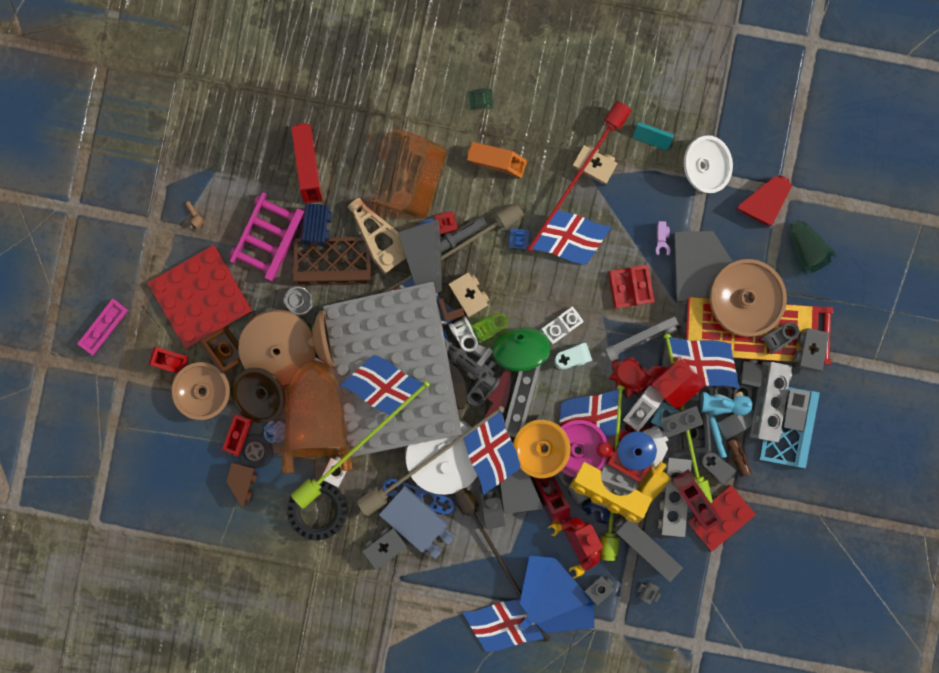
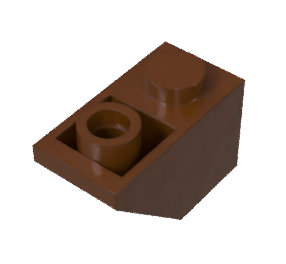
(240, 481)

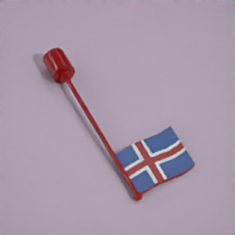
(571, 234)

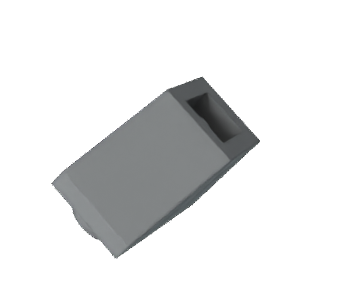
(797, 409)

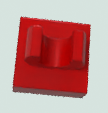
(447, 222)

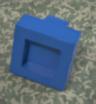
(519, 239)

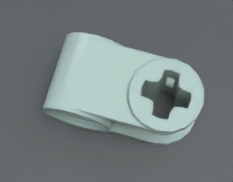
(576, 356)

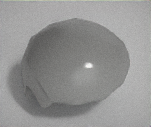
(297, 300)

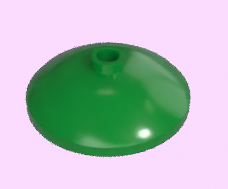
(521, 349)

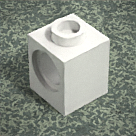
(335, 480)

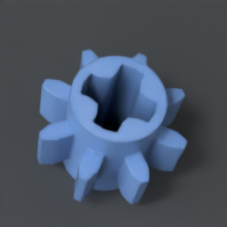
(274, 431)

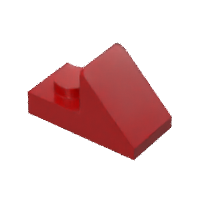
(167, 360)

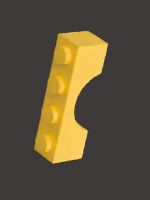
(589, 483)

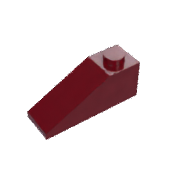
(552, 499)
(696, 499)

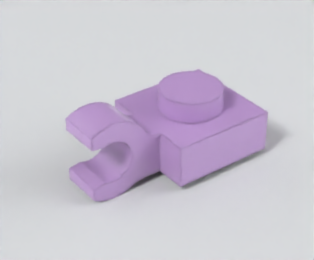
(662, 234)

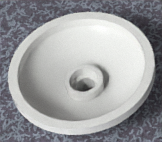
(715, 164)

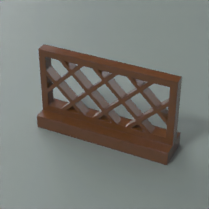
(336, 277)

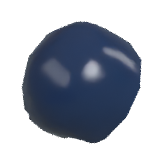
(602, 514)

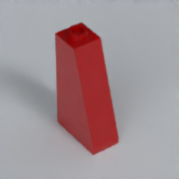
(306, 163)

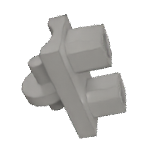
(484, 356)

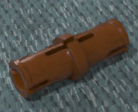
(739, 457)

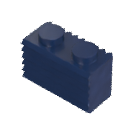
(315, 224)

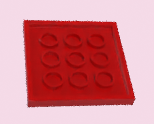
(200, 297)

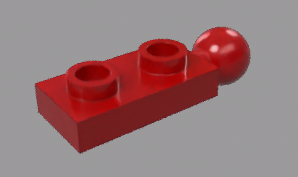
(605, 450)

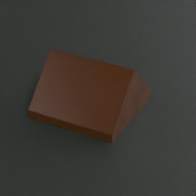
(222, 349)

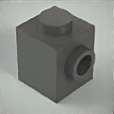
(600, 589)

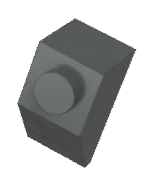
(750, 373)

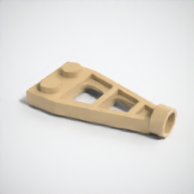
(390, 257)

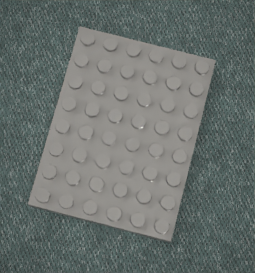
(409, 334)

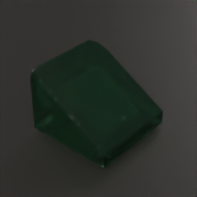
(481, 99)

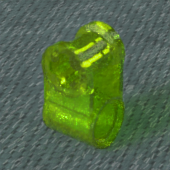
(489, 327)

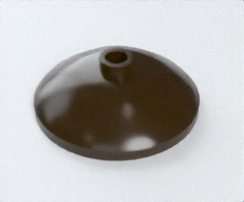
(251, 399)

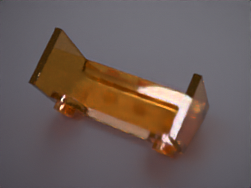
(432, 160)

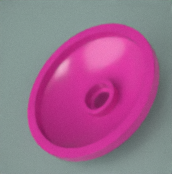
(586, 437)

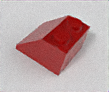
(678, 383)

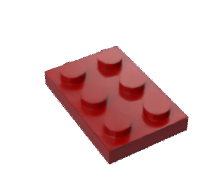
(734, 515)

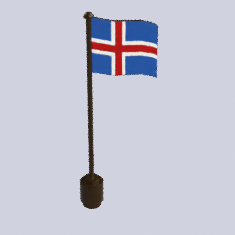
(497, 623)

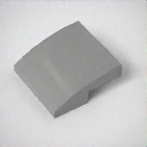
(617, 482)

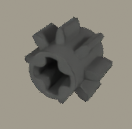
(648, 592)

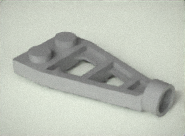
(669, 326)

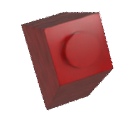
(766, 201)

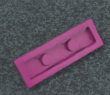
(103, 327)

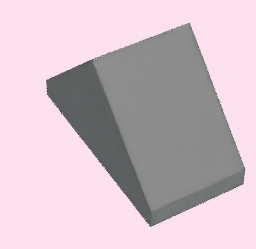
(735, 424)

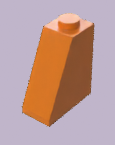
(497, 159)

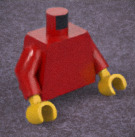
(583, 540)

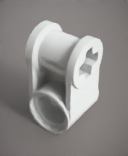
(463, 333)

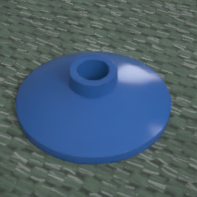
(630, 443)

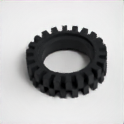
(325, 532)

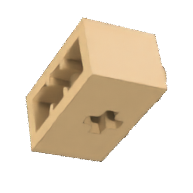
(599, 173)
(459, 289)

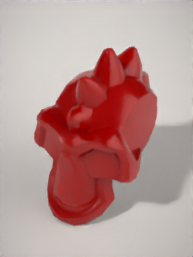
(633, 376)

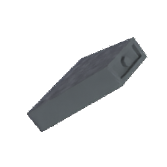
(696, 263)

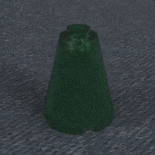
(810, 248)

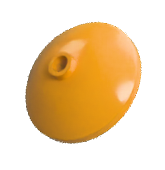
(530, 444)

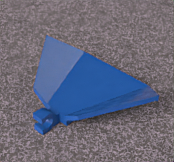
(554, 598)

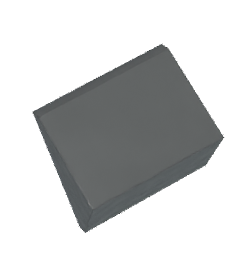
(699, 435)

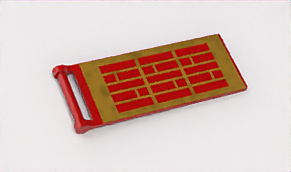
(703, 326)

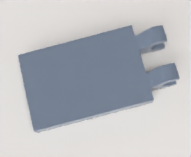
(416, 521)

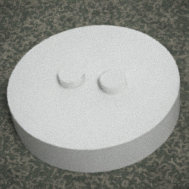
(448, 471)

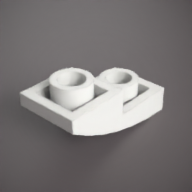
(562, 325)

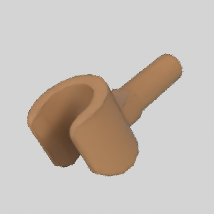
(196, 220)

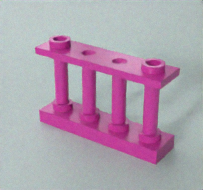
(277, 252)

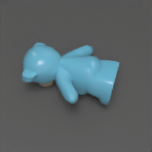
(721, 404)

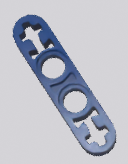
(420, 492)

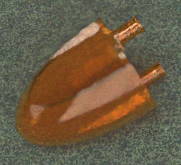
(314, 417)

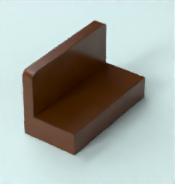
(452, 314)

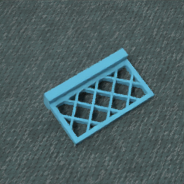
(804, 439)

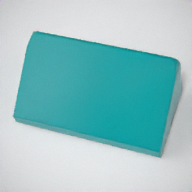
(653, 136)

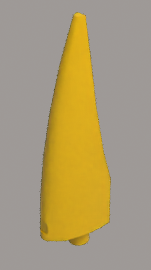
(654, 481)

